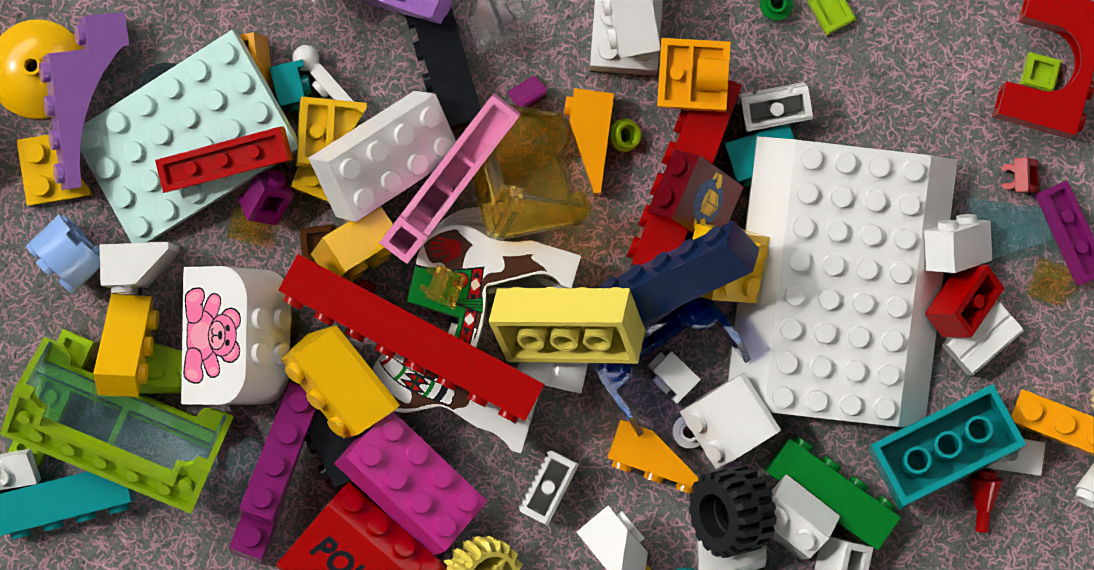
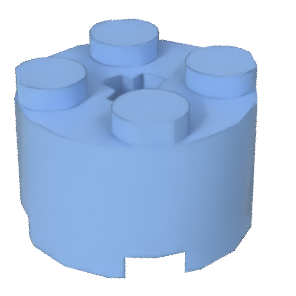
(65, 251)

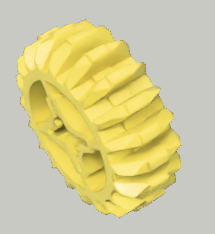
(483, 554)

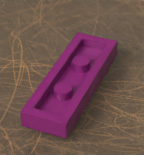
(1069, 230)

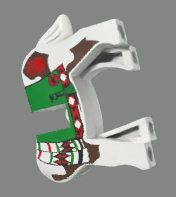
(487, 264)

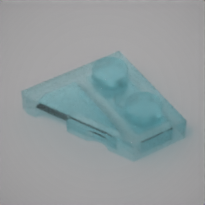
(1011, 225)

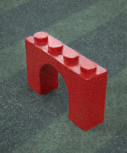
(1059, 110)

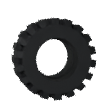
(732, 511)

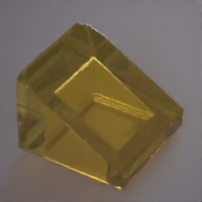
(1049, 281)

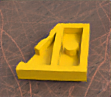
(323, 123)
(38, 175)

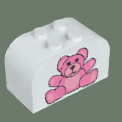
(233, 336)

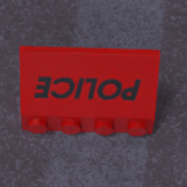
(356, 536)

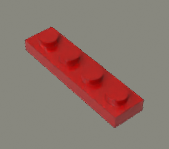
(224, 159)

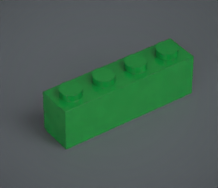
(858, 511)

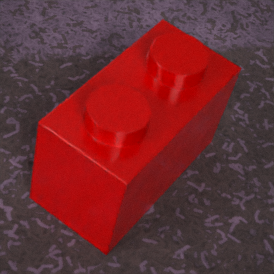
(964, 301)

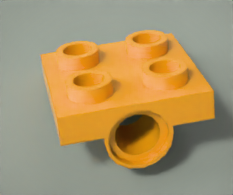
(693, 74)

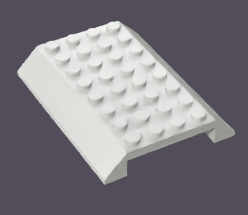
(843, 280)

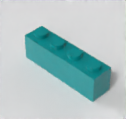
(58, 500)

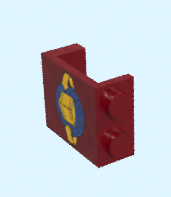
(694, 193)

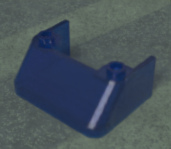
(696, 314)

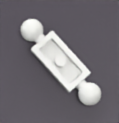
(324, 82)

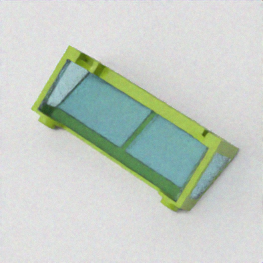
(113, 436)

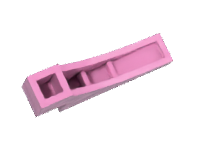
(449, 178)

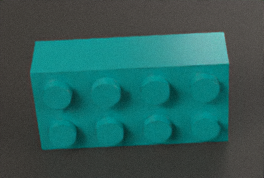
(946, 447)

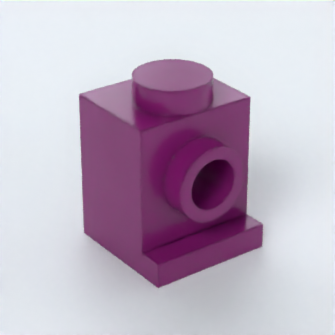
(269, 192)

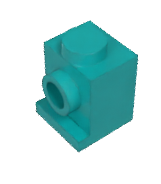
(290, 85)

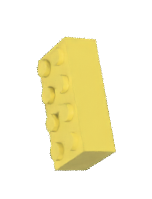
(567, 325)

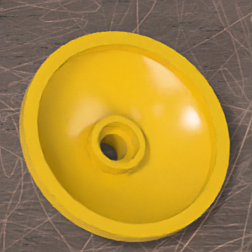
(24, 42)

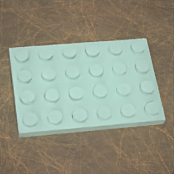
(190, 106)

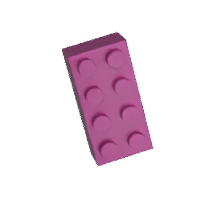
(411, 483)

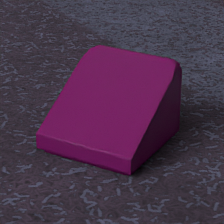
(528, 92)

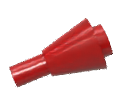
(985, 491)

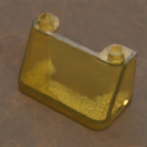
(523, 181)

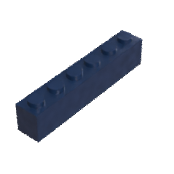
(689, 270)

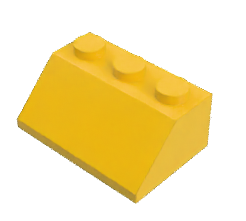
(338, 382)

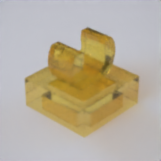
(243, 229)
(444, 286)

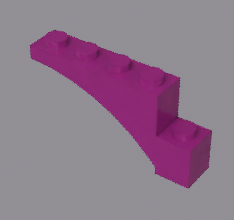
(272, 476)

